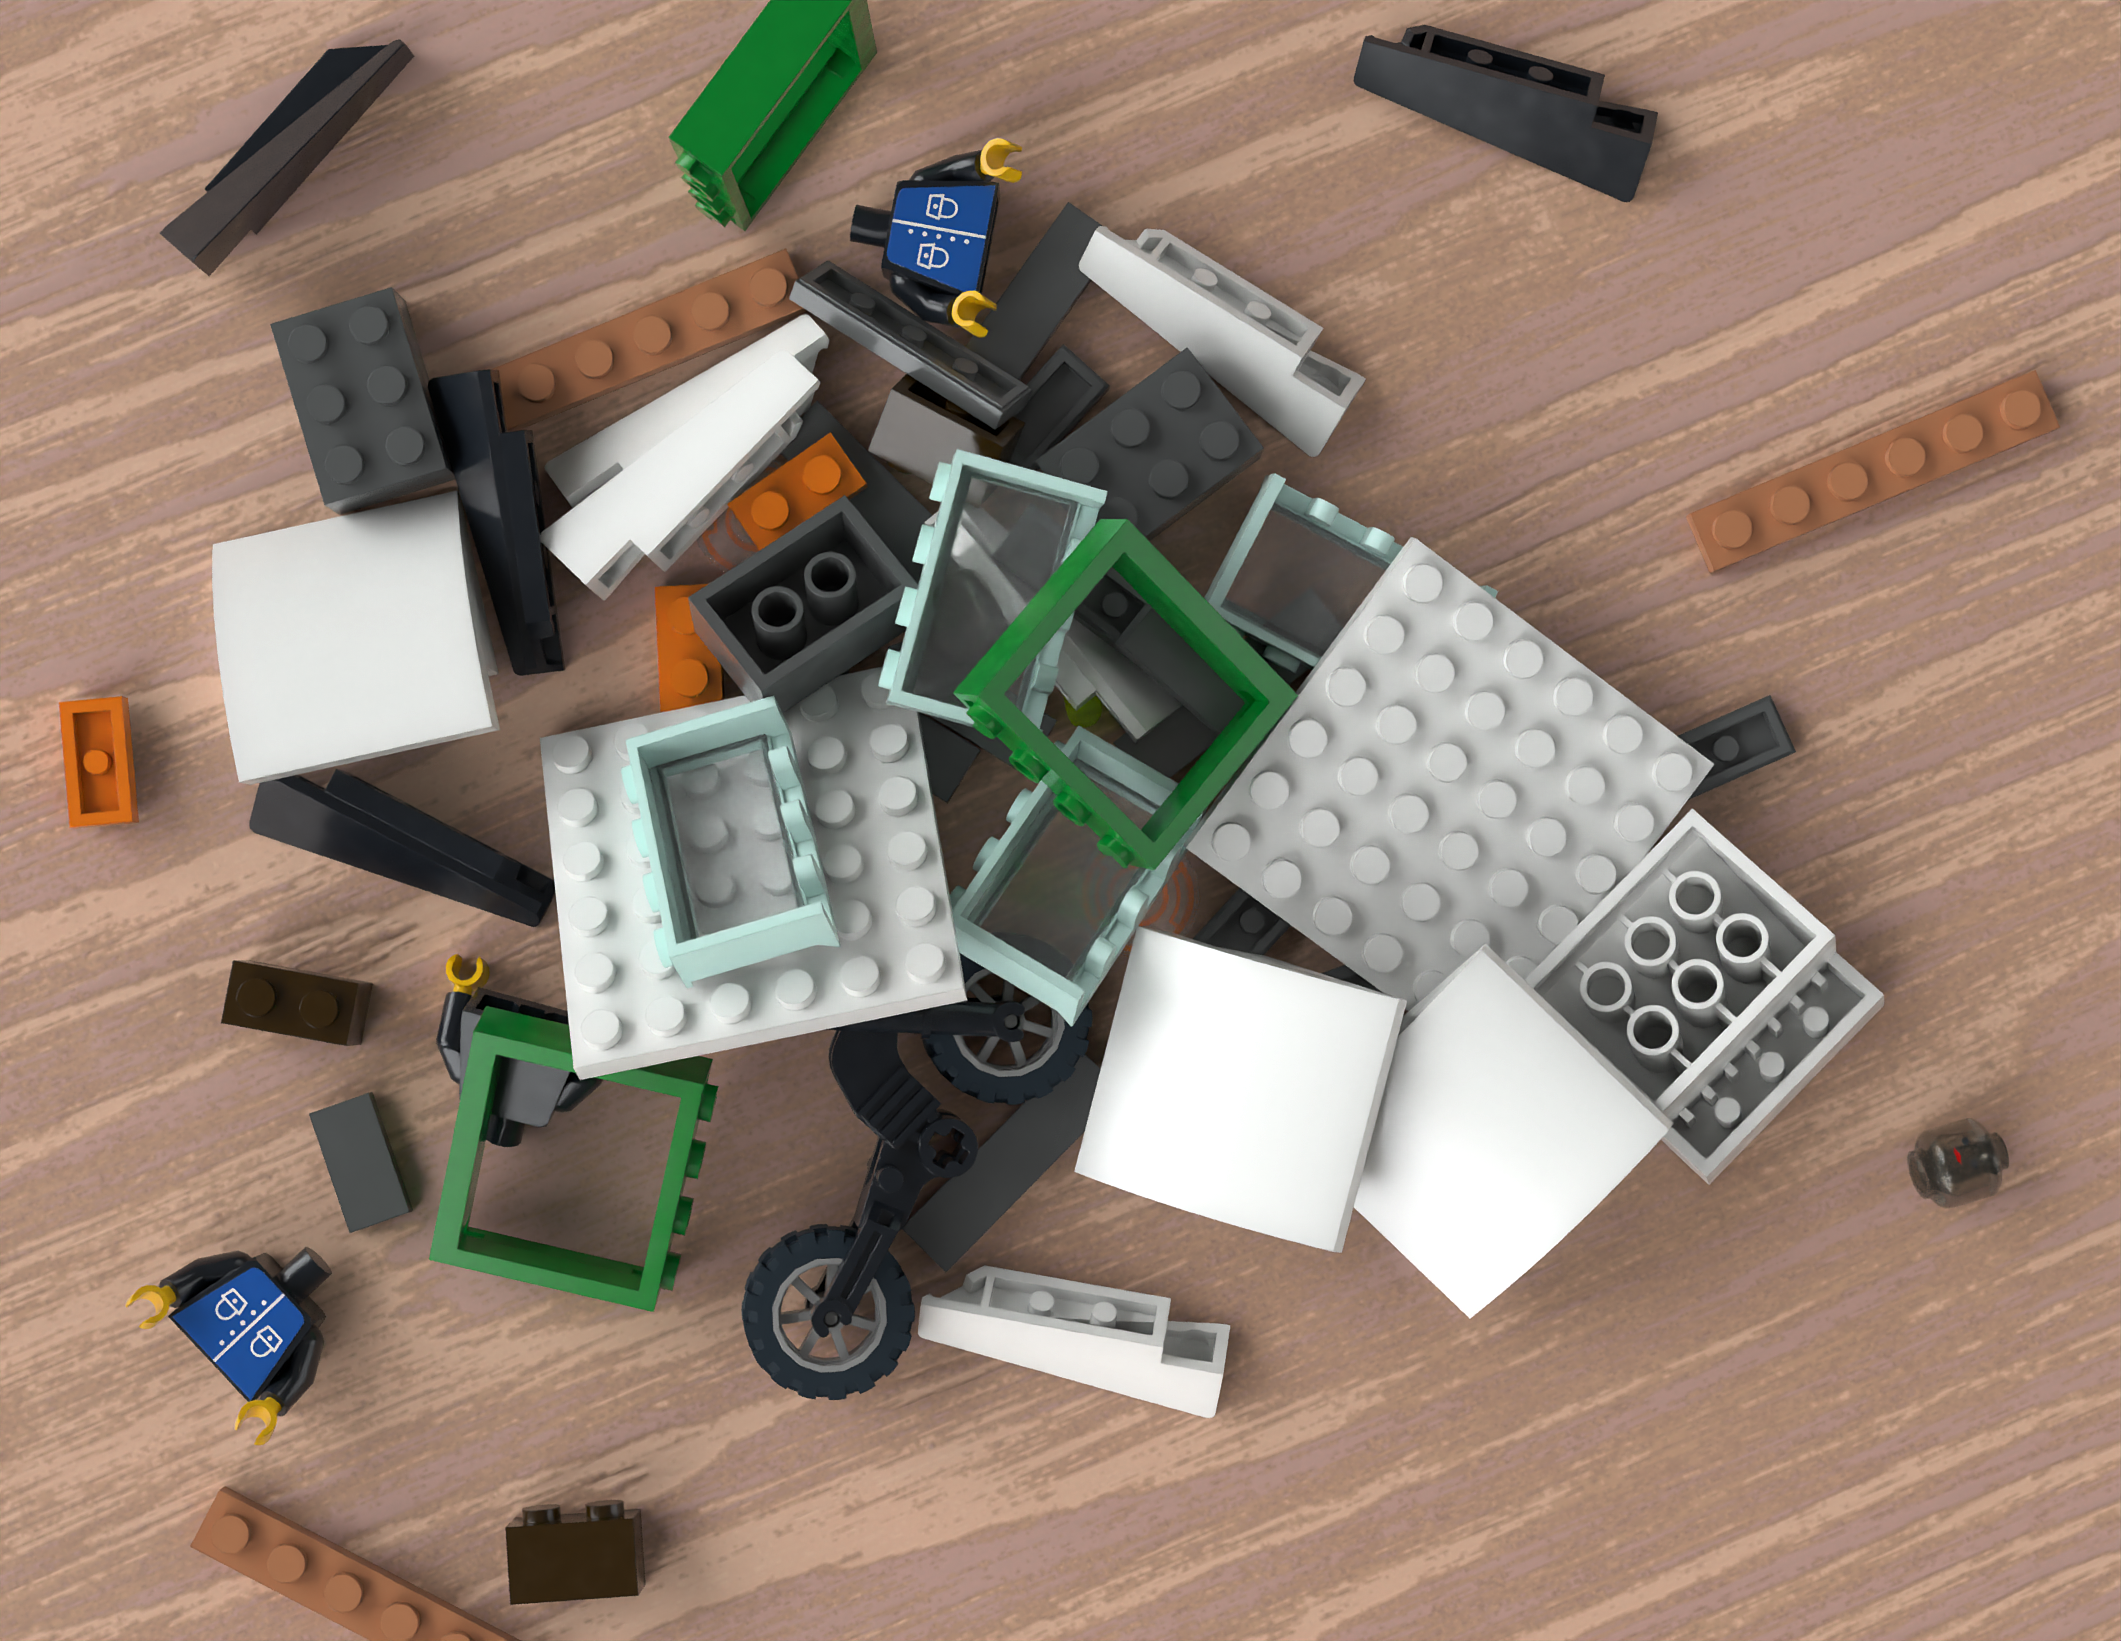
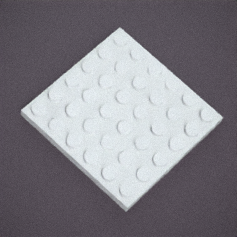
(1445, 788)
(880, 866)

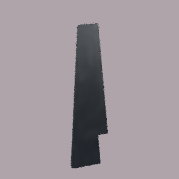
(1514, 103)
(284, 150)
(505, 514)
(398, 841)

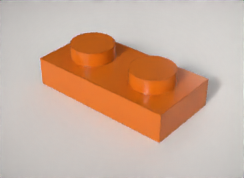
(797, 491)
(685, 664)
(98, 762)

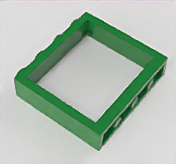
(770, 103)
(1035, 756)
(549, 1044)

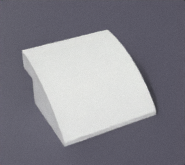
(352, 639)
(1707, 991)
(1240, 1088)
(1495, 1133)

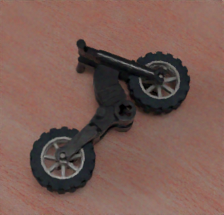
(903, 1161)

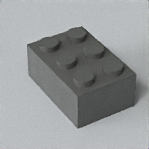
(363, 400)
(1158, 447)
(803, 607)

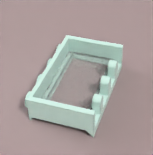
(983, 563)
(1298, 573)
(727, 841)
(1045, 896)

